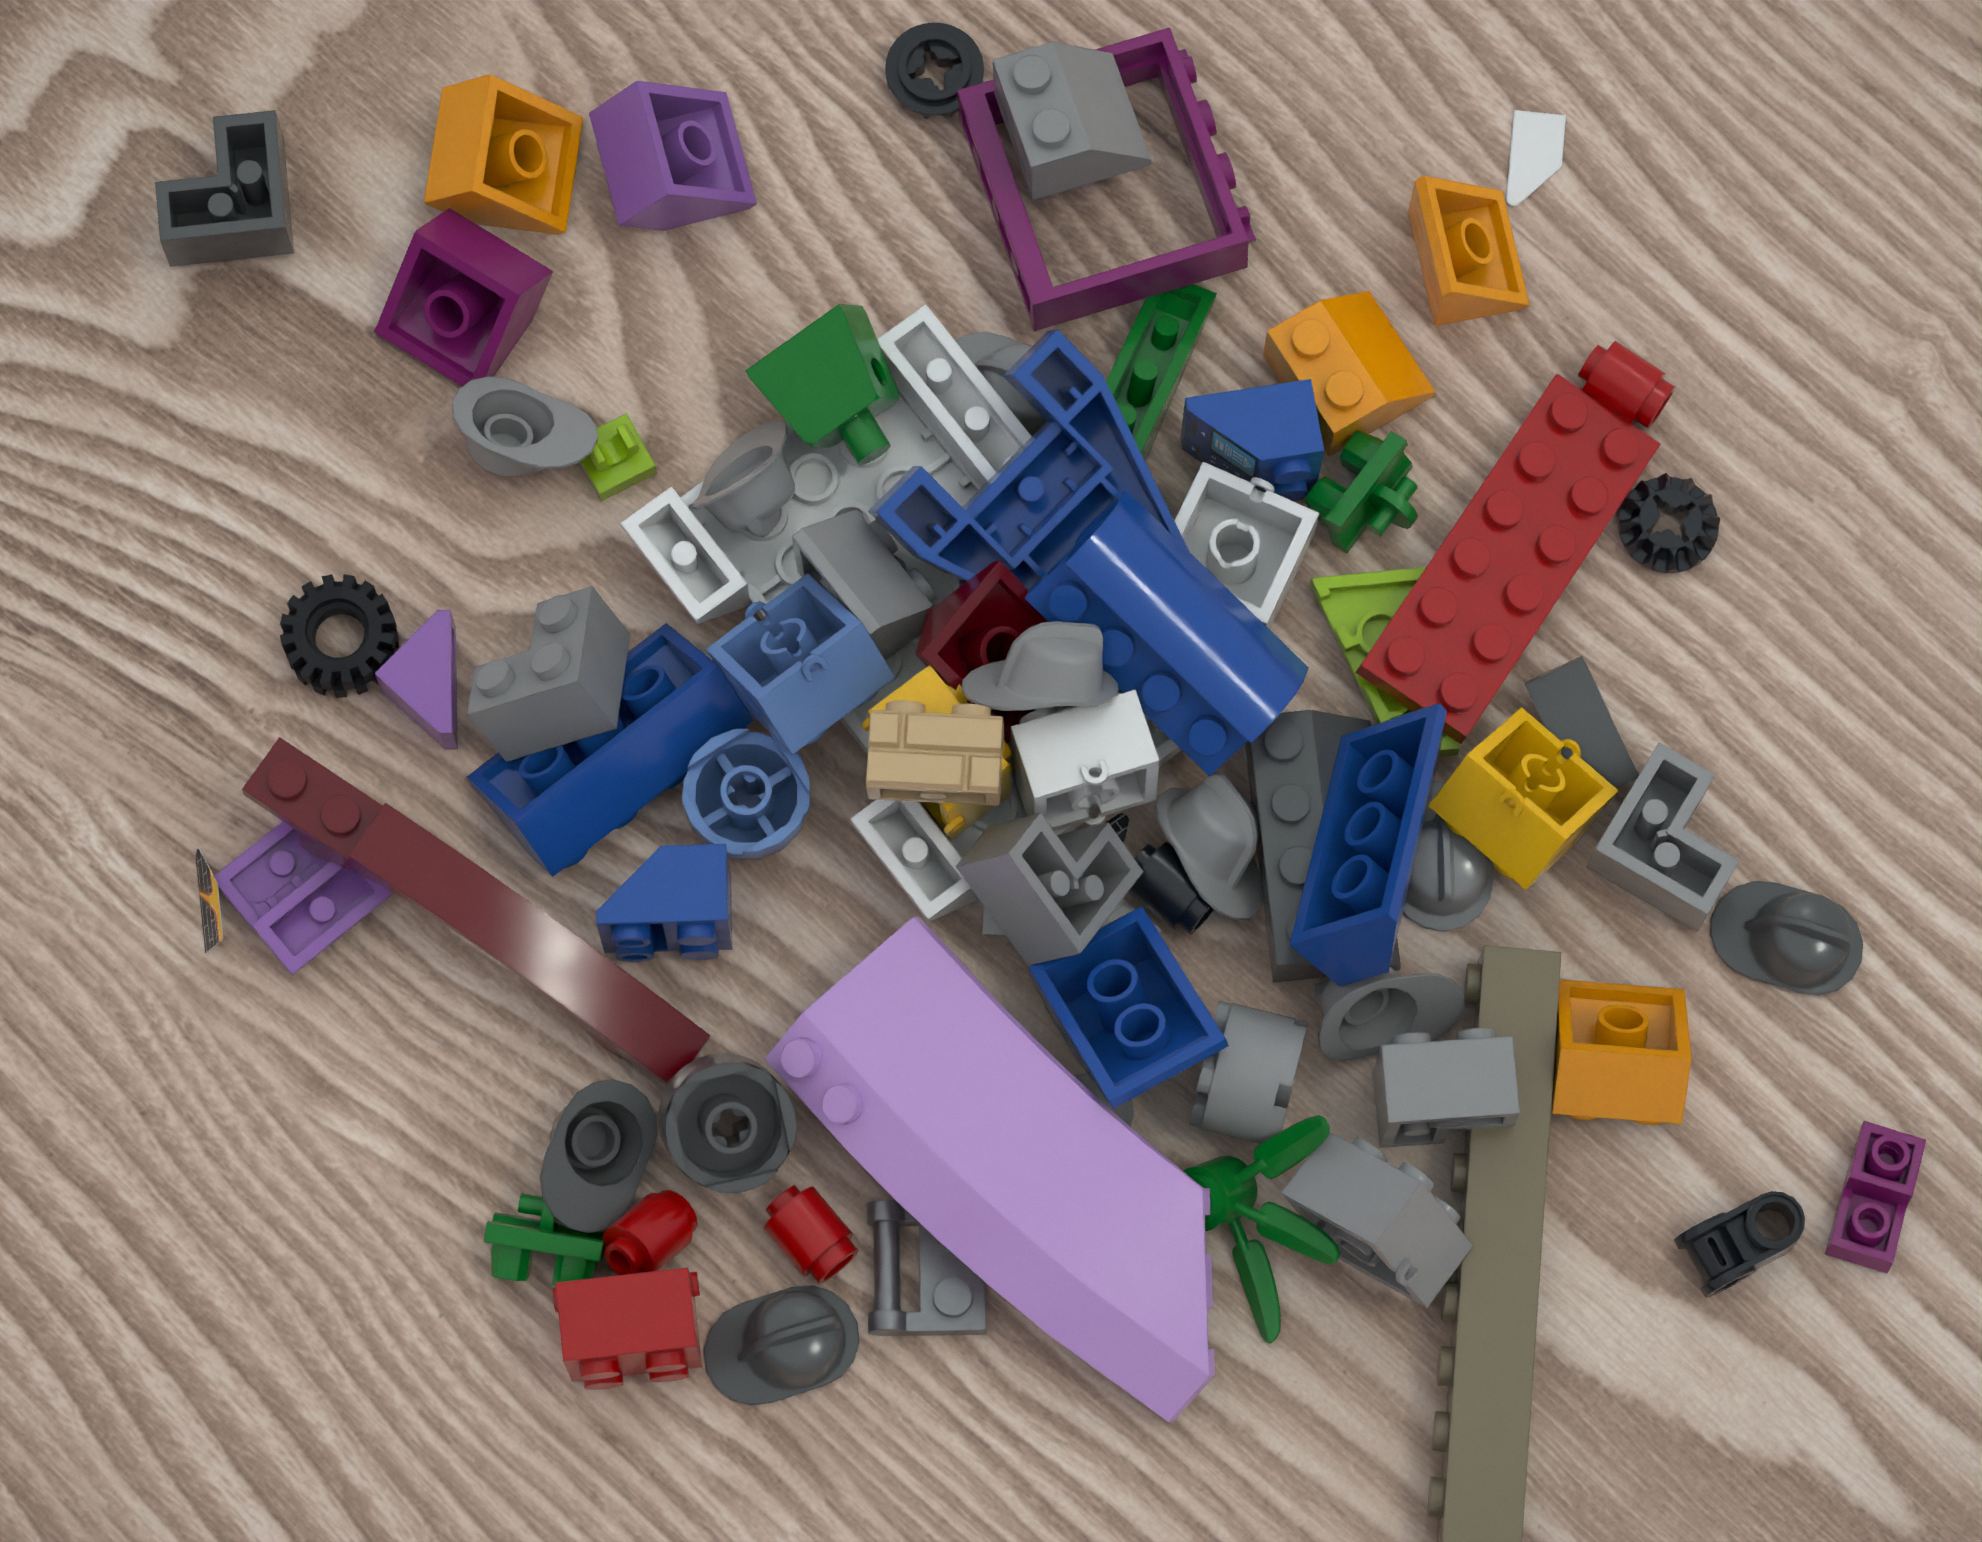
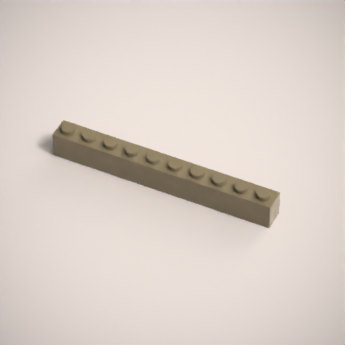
(1499, 1278)

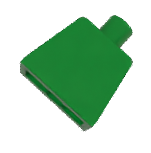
(831, 383)

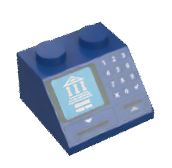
(1258, 434)

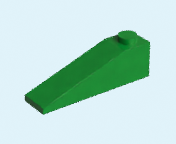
(1156, 358)

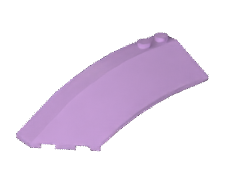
(1011, 1163)

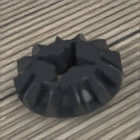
(947, 47)
(1665, 550)

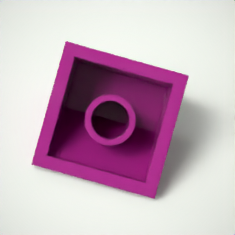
(461, 298)

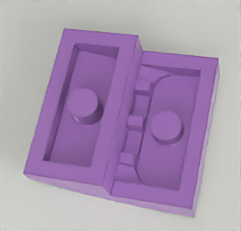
(296, 898)

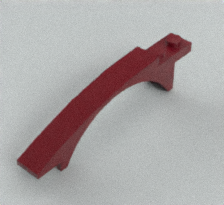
(401, 856)

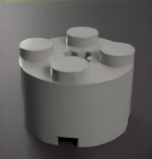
(1251, 1080)

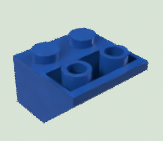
(671, 904)

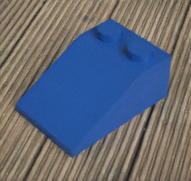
(1127, 1009)

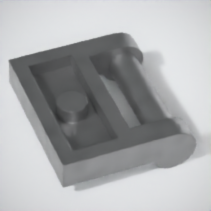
(949, 1290)

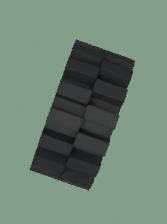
(321, 603)

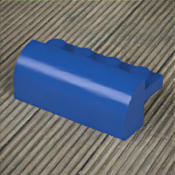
(1171, 633)

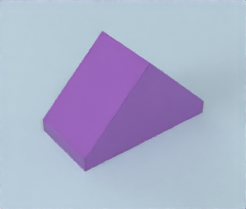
(424, 678)

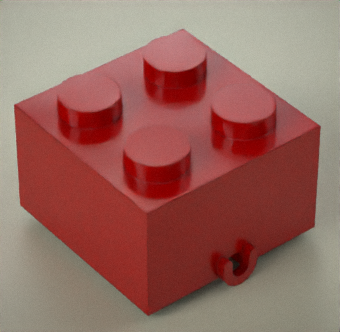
(629, 1327)

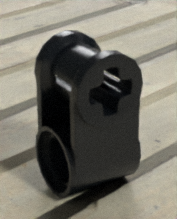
(1732, 1248)

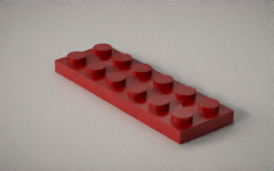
(1509, 557)

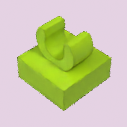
(617, 458)

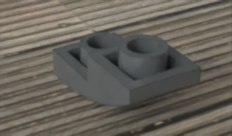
(1576, 711)

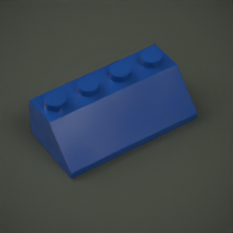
(583, 790)
(1368, 846)

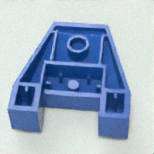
(1045, 491)

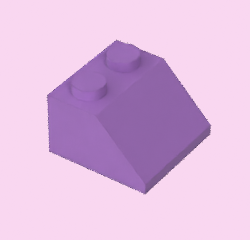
(671, 156)

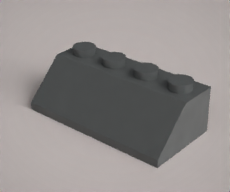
(1289, 787)

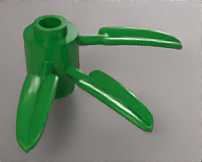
(1234, 1196)

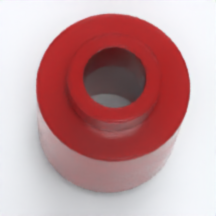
(1626, 384)
(650, 1233)
(810, 1233)

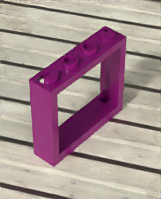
(1046, 305)

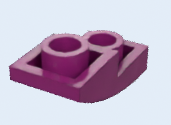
(1875, 1197)

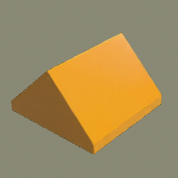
(1465, 250)

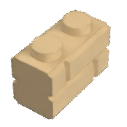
(935, 754)

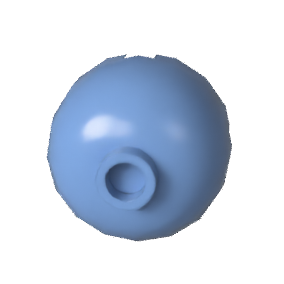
(746, 794)

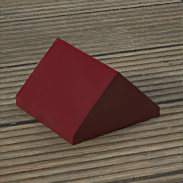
(977, 628)

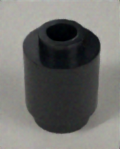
(1168, 890)

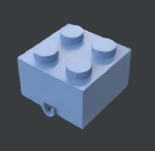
(801, 663)

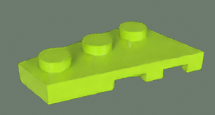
(1357, 614)

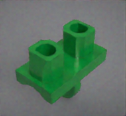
(1374, 497)
(517, 1237)

